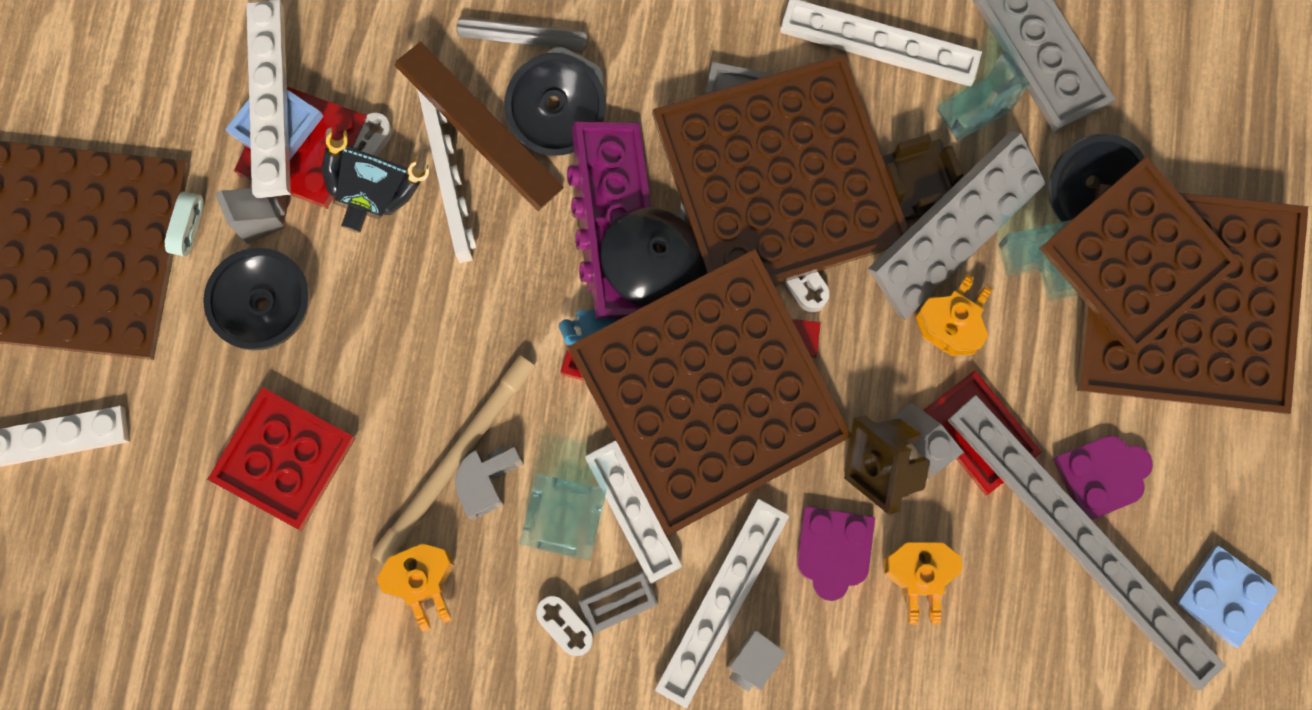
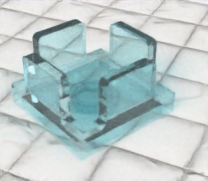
(563, 517)

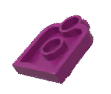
(1104, 475)
(834, 550)

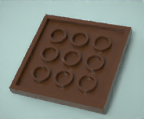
(1139, 256)

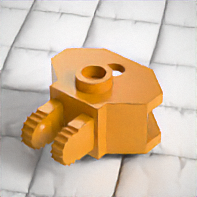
(955, 316)
(922, 579)
(421, 583)

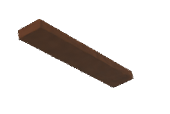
(478, 126)

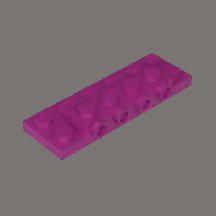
(607, 182)

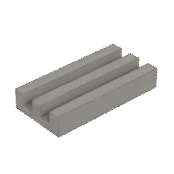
(590, 615)

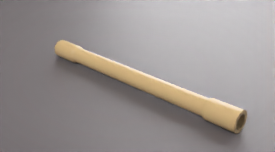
(397, 534)

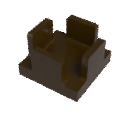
(922, 173)
(881, 463)

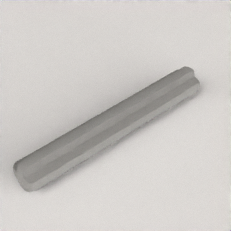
(521, 33)

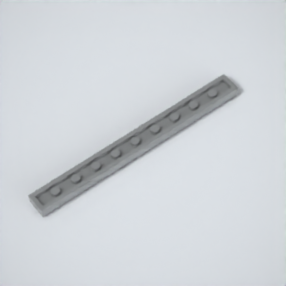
(1086, 543)

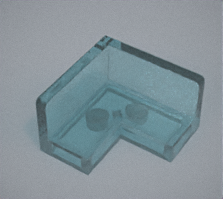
(986, 99)
(1022, 255)

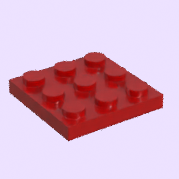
(306, 163)
(281, 459)

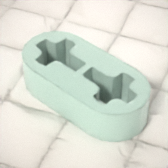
(184, 224)

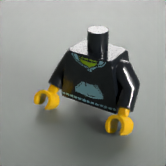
(366, 182)

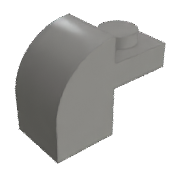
(475, 479)

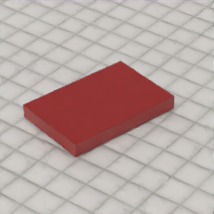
(970, 460)

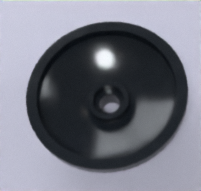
(526, 97)
(1098, 155)
(636, 268)
(240, 286)

